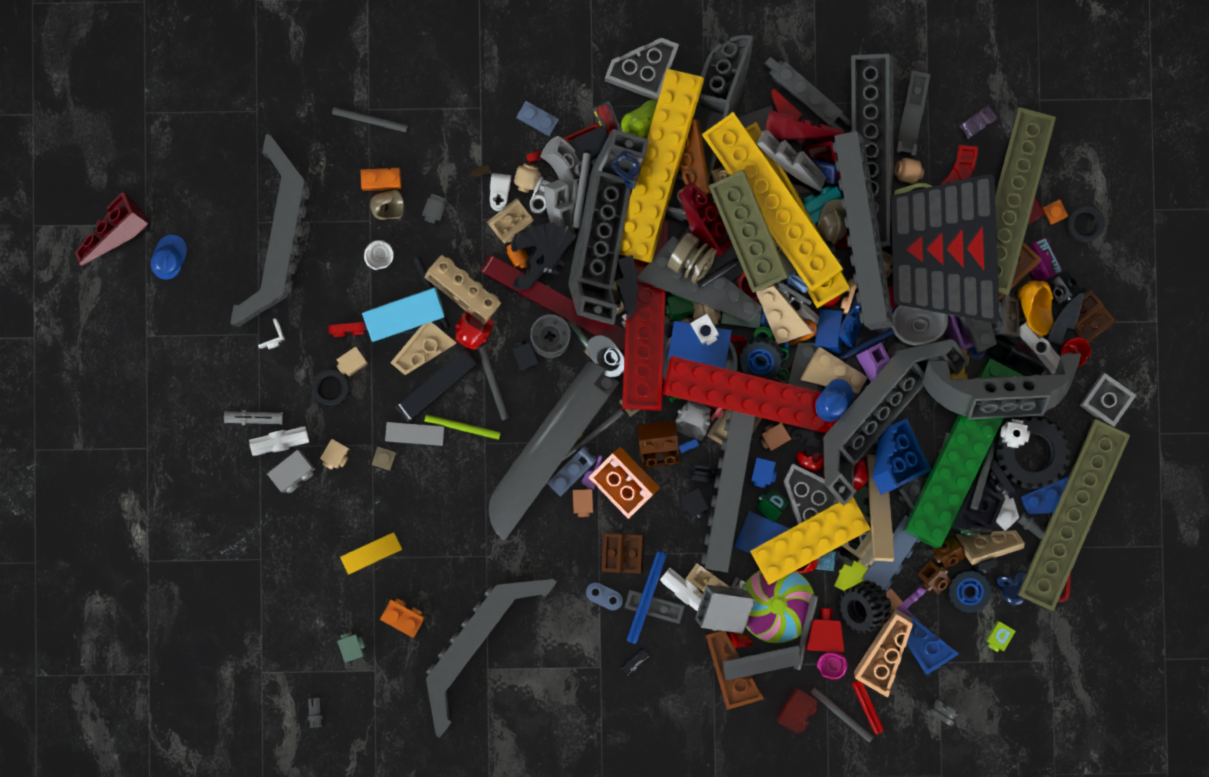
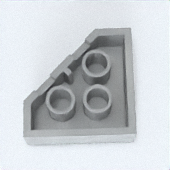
(643, 68)
(807, 493)

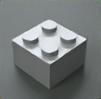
(1107, 400)
(291, 472)

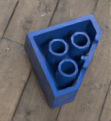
(898, 457)

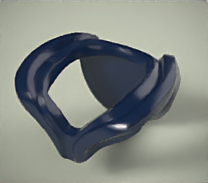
(632, 176)
(1011, 590)

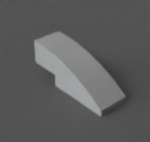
(558, 204)

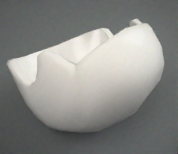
(378, 254)

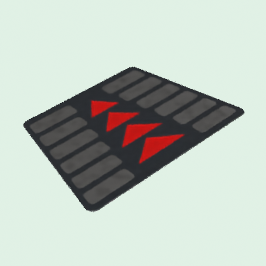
(947, 249)

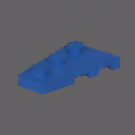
(1043, 499)
(928, 648)

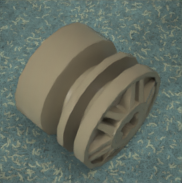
(693, 259)

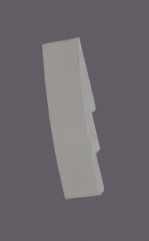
(794, 163)

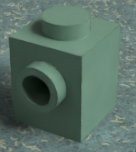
(351, 646)

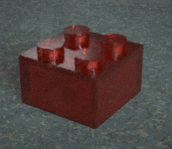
(797, 710)

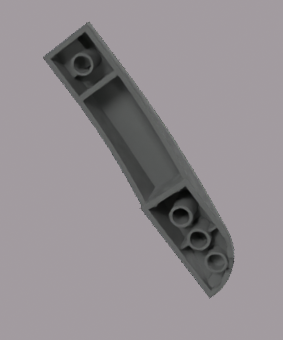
(719, 97)
(549, 447)

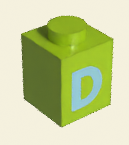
(999, 636)

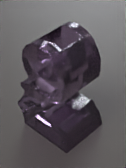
(978, 122)

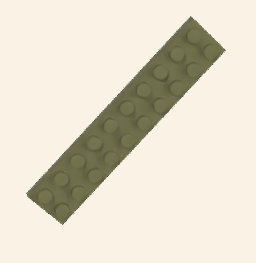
(1018, 188)
(1073, 515)

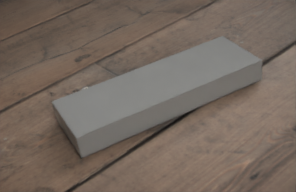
(414, 434)

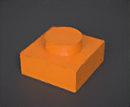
(1055, 212)

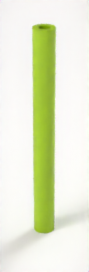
(462, 426)

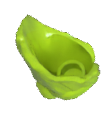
(639, 120)

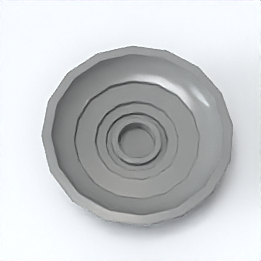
(918, 325)

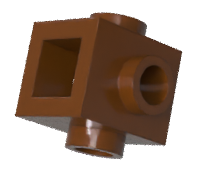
(948, 553)
(934, 577)

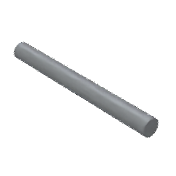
(581, 191)

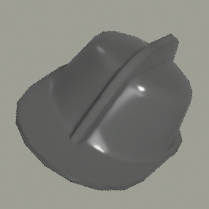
(606, 355)

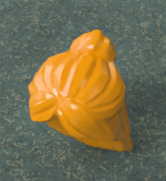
(1037, 306)

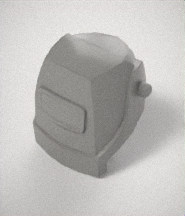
(693, 420)

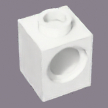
(701, 322)

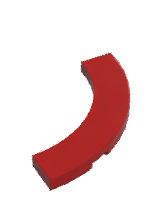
(964, 163)

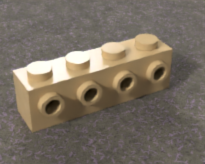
(462, 289)

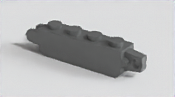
(806, 94)

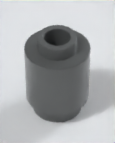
(434, 208)

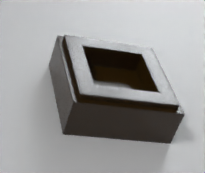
(480, 172)

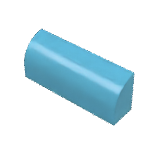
(403, 314)

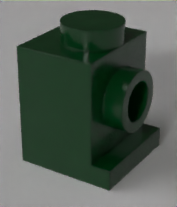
(859, 496)

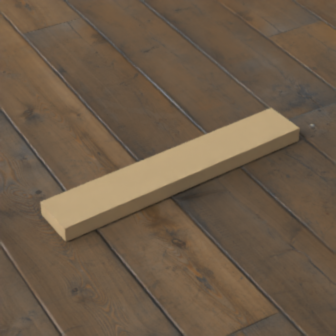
(880, 518)

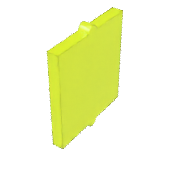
(850, 576)

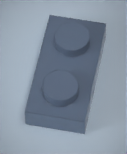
(537, 118)

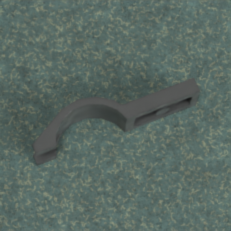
(913, 112)

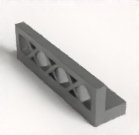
(761, 662)

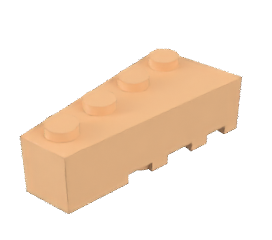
(884, 655)

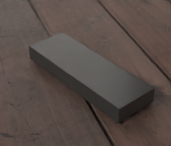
(658, 607)

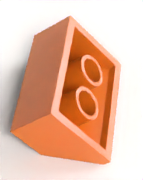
(624, 482)

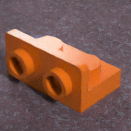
(402, 617)

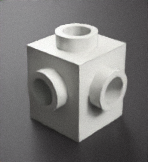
(1009, 438)

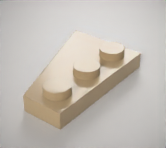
(781, 316)
(422, 347)
(826, 367)
(985, 547)

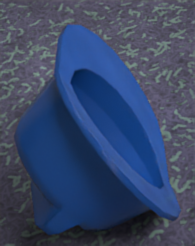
(168, 257)
(834, 400)

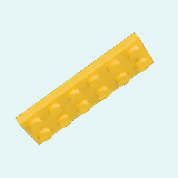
(809, 540)

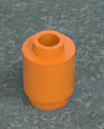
(518, 258)

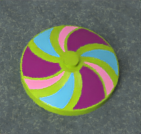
(778, 607)

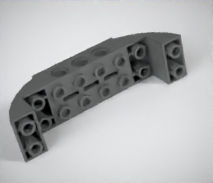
(998, 395)

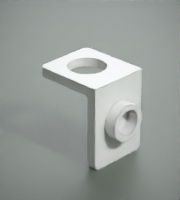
(273, 343)

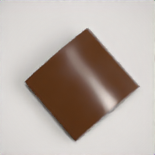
(1092, 318)
(622, 553)

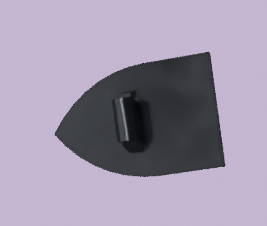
(591, 143)

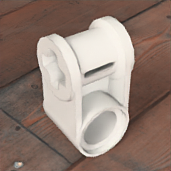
(499, 188)
(538, 195)

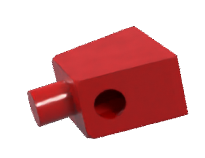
(826, 633)

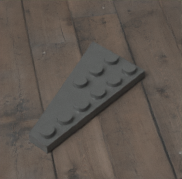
(717, 295)

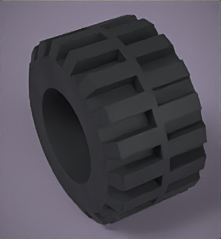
(865, 607)

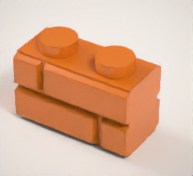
(380, 179)

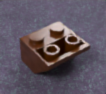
(658, 444)

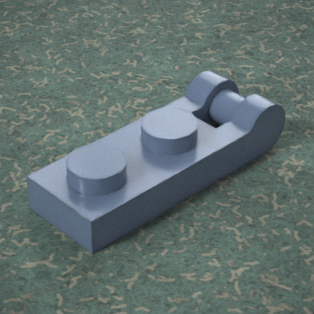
(571, 472)

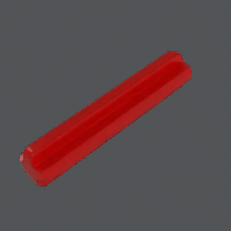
(868, 707)

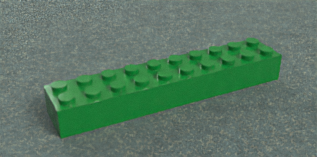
(954, 470)

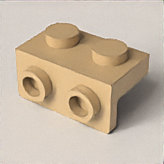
(510, 221)

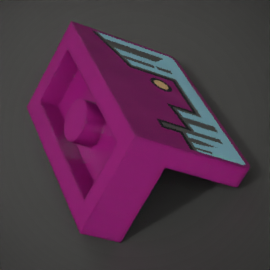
(1049, 265)

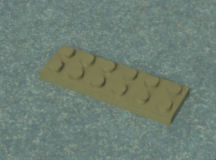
(748, 231)

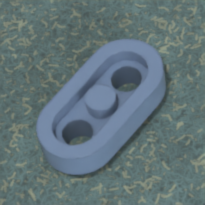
(604, 595)

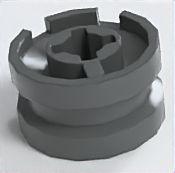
(944, 712)

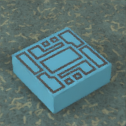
(827, 561)

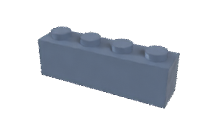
(884, 570)

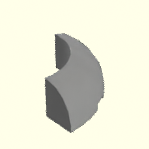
(565, 163)

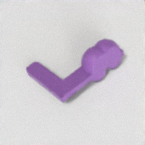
(586, 481)
(914, 596)

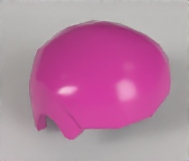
(832, 665)

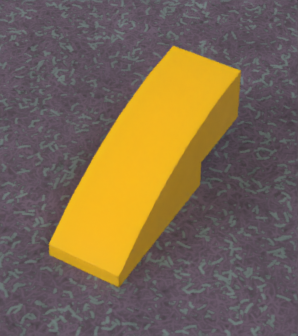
(371, 553)

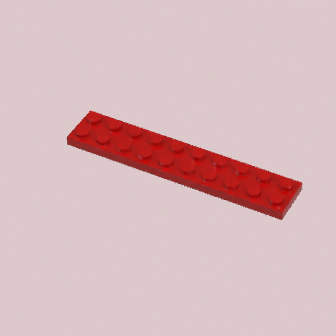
(645, 343)
(744, 394)

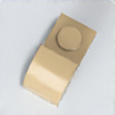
(701, 577)

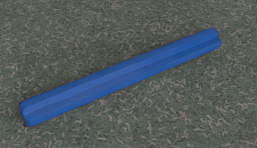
(646, 597)

